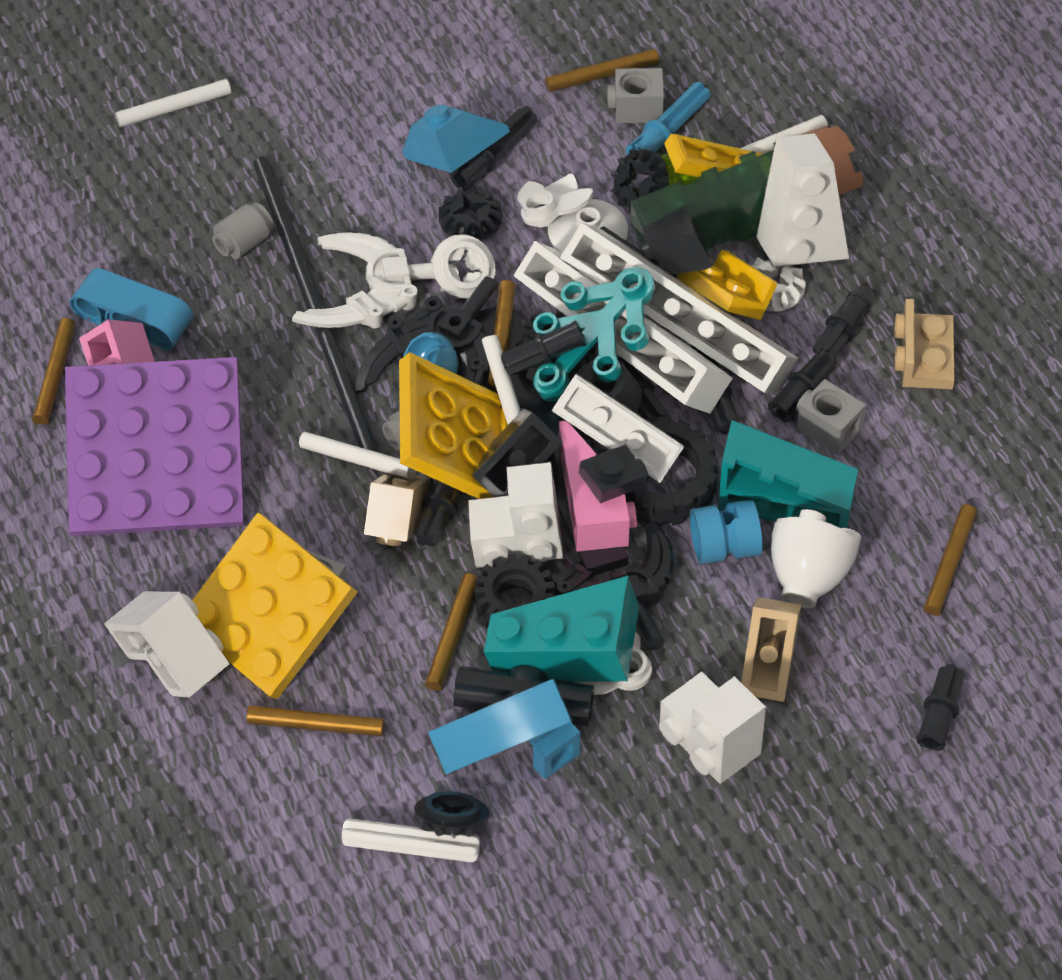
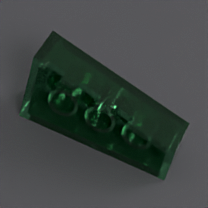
(722, 203)

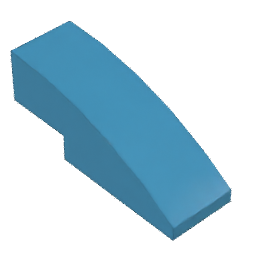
(500, 726)

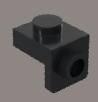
(615, 475)

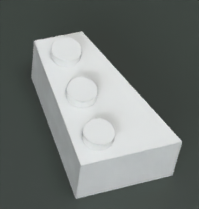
(802, 205)

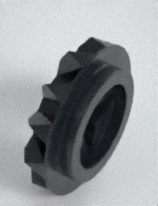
(644, 163)
(456, 222)
(451, 814)

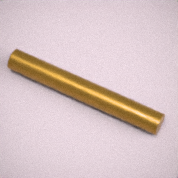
(601, 70)
(504, 317)
(54, 371)
(950, 560)
(451, 633)
(315, 721)

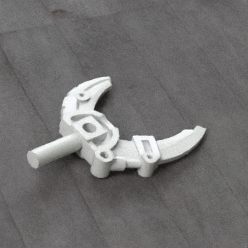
(386, 275)

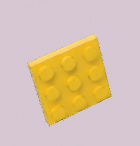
(446, 423)
(271, 604)

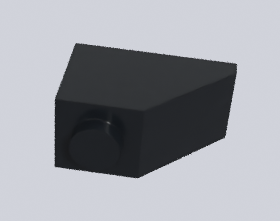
(676, 243)
(521, 443)

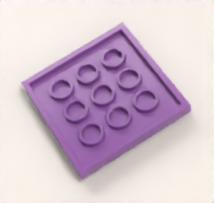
(154, 446)

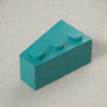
(784, 478)
(570, 635)

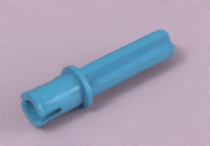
(658, 130)

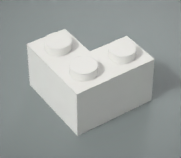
(518, 523)
(171, 639)
(714, 725)

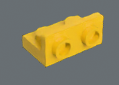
(733, 285)

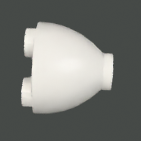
(811, 556)

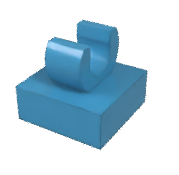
(555, 749)

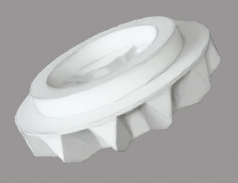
(476, 258)
(791, 284)

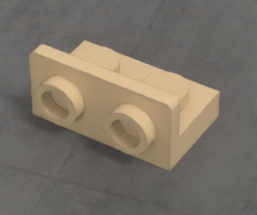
(926, 348)

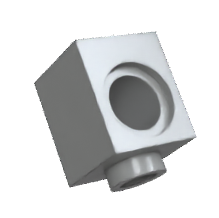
(636, 95)
(830, 416)

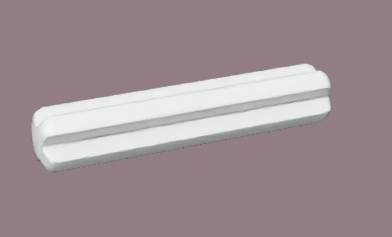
(409, 840)

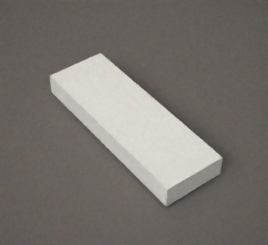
(617, 425)

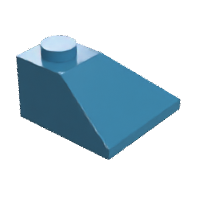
(450, 137)

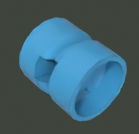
(726, 532)

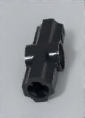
(482, 687)

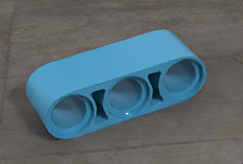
(114, 297)

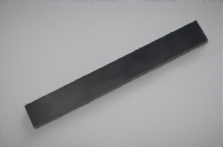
(597, 560)

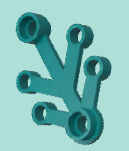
(597, 327)

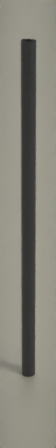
(313, 301)

